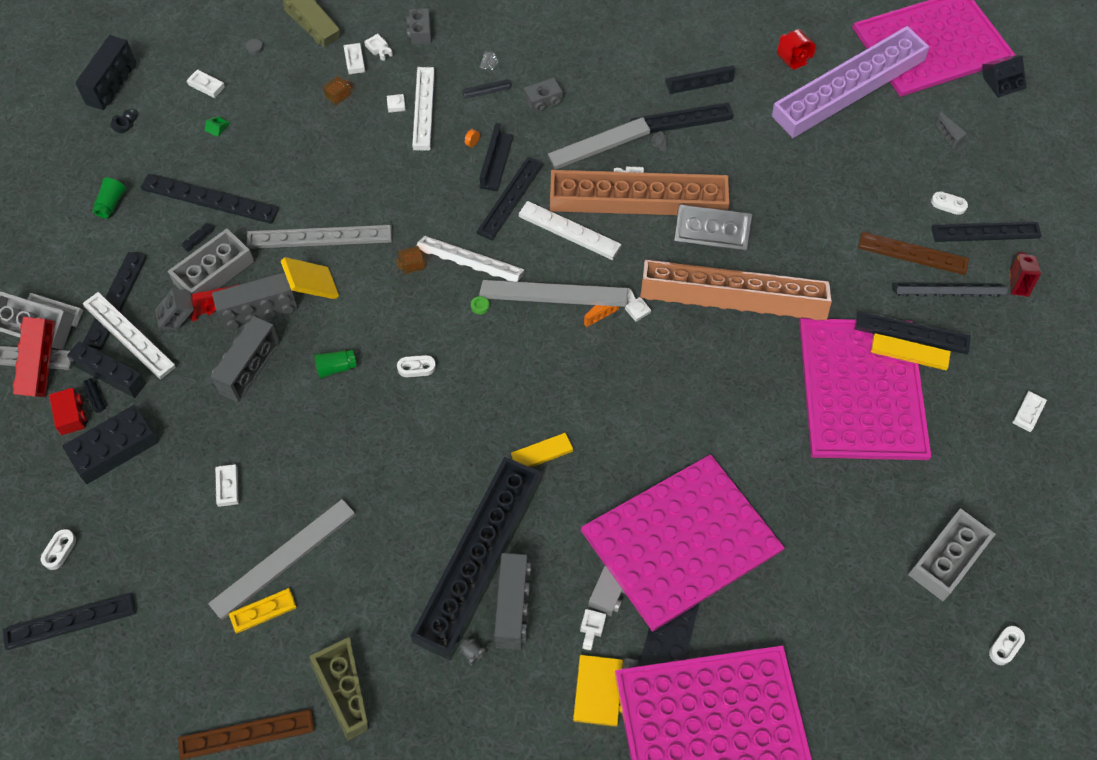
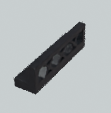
(700, 79)
(495, 159)

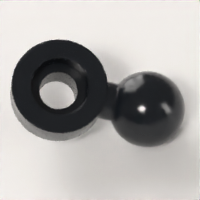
(121, 123)

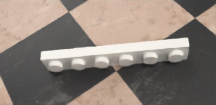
(423, 108)
(570, 230)
(474, 260)
(129, 335)

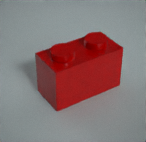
(67, 411)

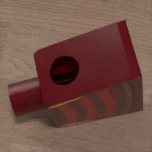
(1024, 267)

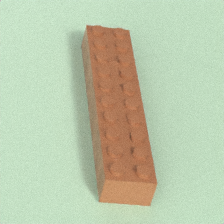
(635, 192)
(736, 290)

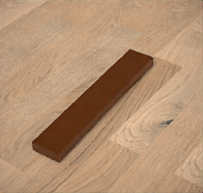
(913, 253)
(245, 734)

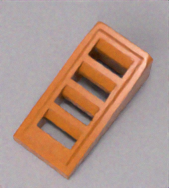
(597, 313)

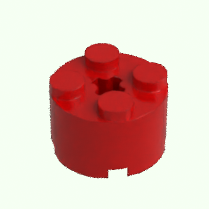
(795, 45)

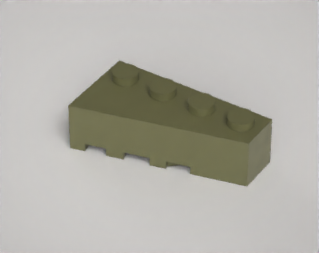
(313, 20)
(341, 686)

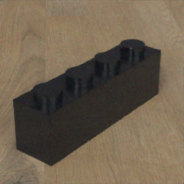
(106, 369)

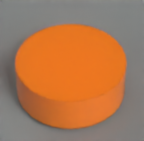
(472, 138)

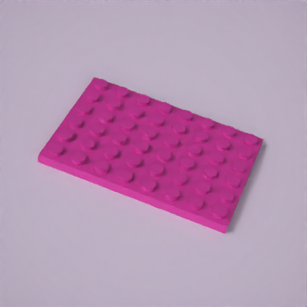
(957, 39)
(860, 399)
(681, 541)
(713, 708)

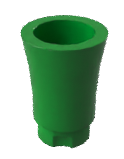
(108, 197)
(334, 362)

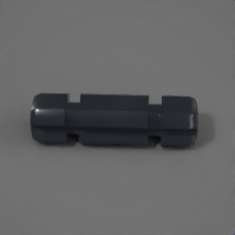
(197, 237)
(93, 395)

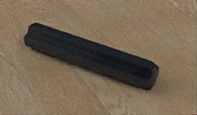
(486, 89)

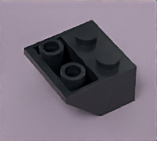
(1005, 75)

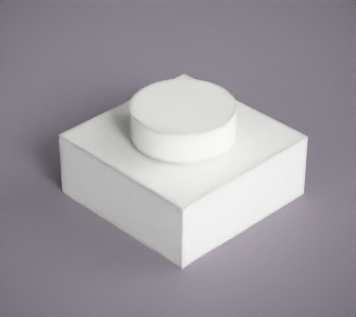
(395, 103)

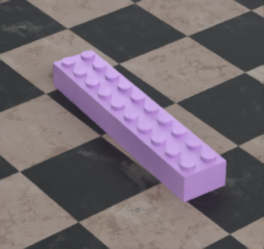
(849, 81)

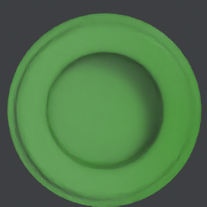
(480, 305)

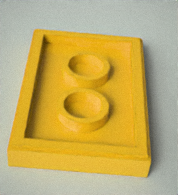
(309, 278)
(597, 691)

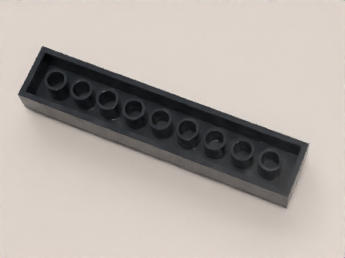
(476, 559)

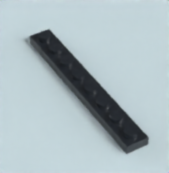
(210, 198)

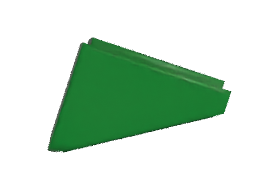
(216, 125)

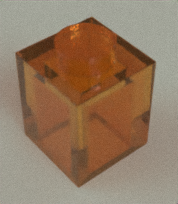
(336, 90)
(410, 260)

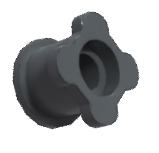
(472, 651)

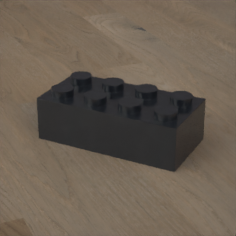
(106, 72)
(110, 444)

